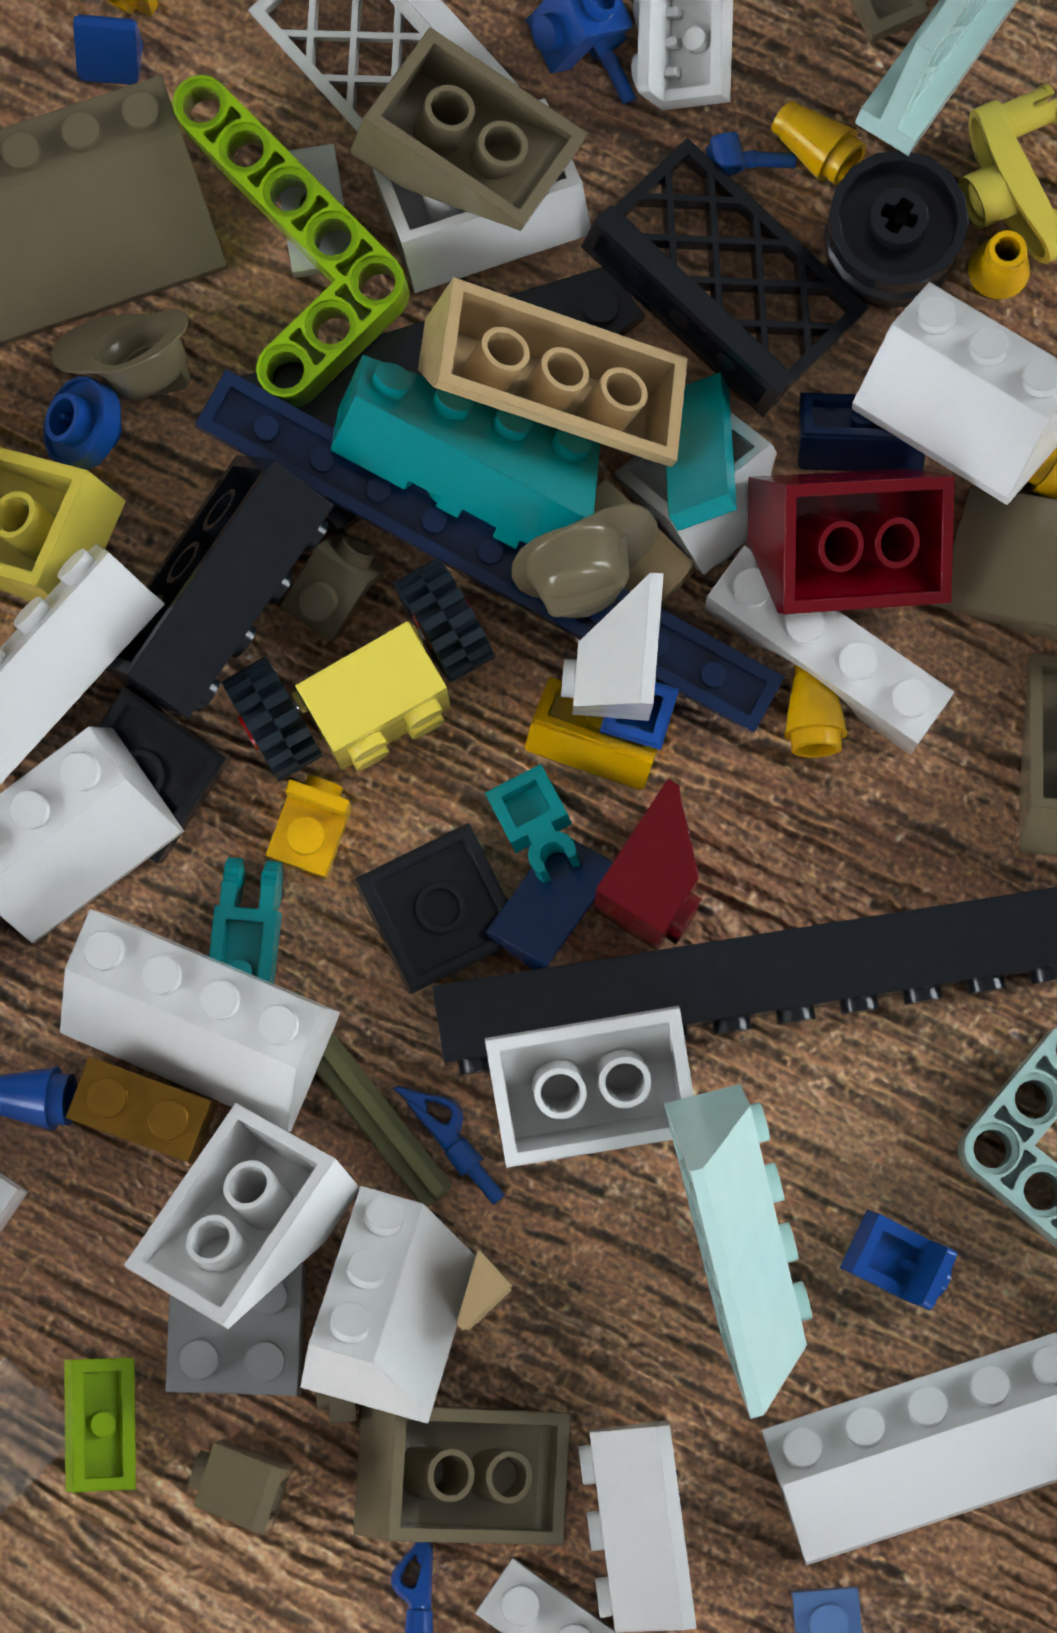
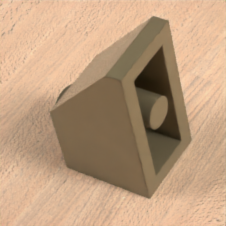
(240, 1485)

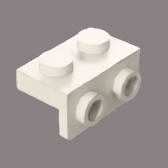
(683, 52)

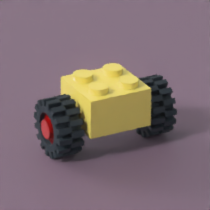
(373, 691)

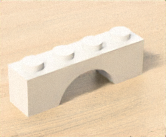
(857, 666)

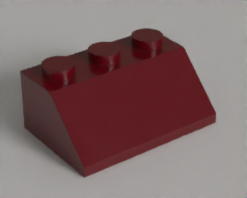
(853, 538)
(654, 875)

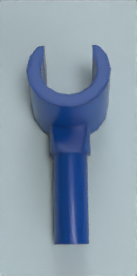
(603, 52)
(728, 154)

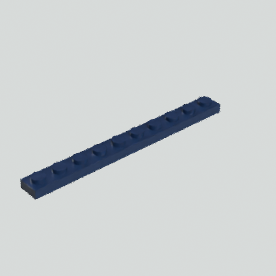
(275, 430)

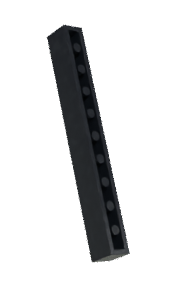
(767, 974)

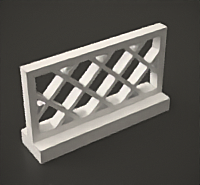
(418, 13)

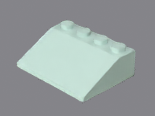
(741, 1238)

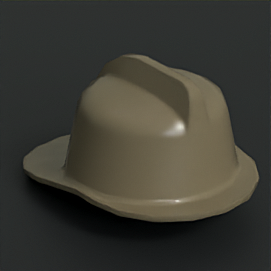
(129, 352)
(587, 562)

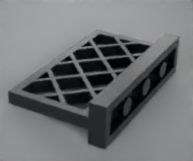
(681, 299)

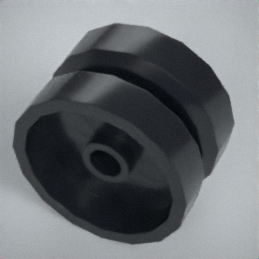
(902, 194)

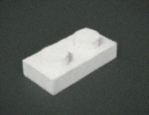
(530, 1604)

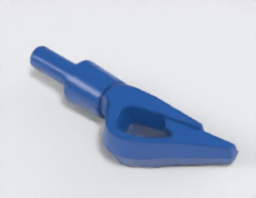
(457, 1148)
(418, 1597)

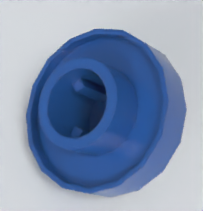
(82, 423)

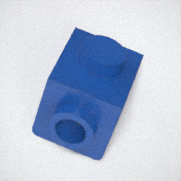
(572, 27)
(899, 1260)

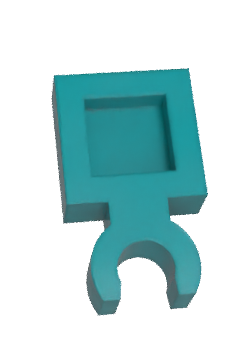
(533, 818)

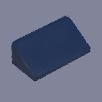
(843, 440)
(544, 915)

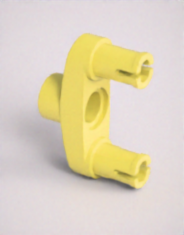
(1005, 181)

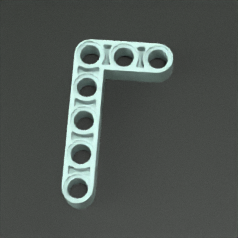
(1019, 1137)

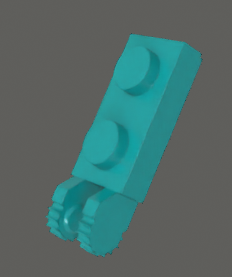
(247, 935)

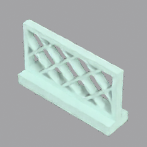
(930, 69)

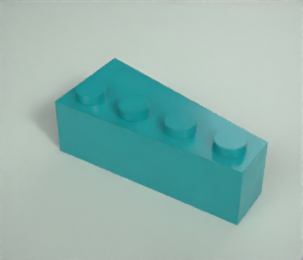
(465, 453)

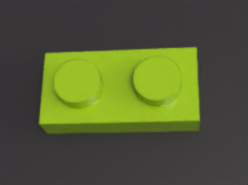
(100, 1424)

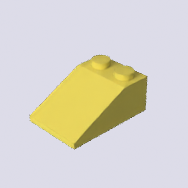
(46, 518)

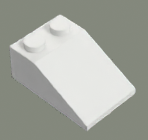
(243, 1218)

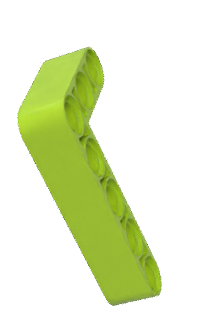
(304, 229)

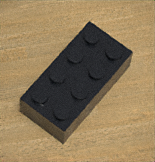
(220, 580)

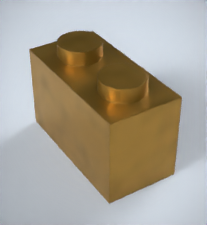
(141, 1110)

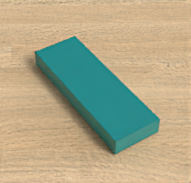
(704, 476)

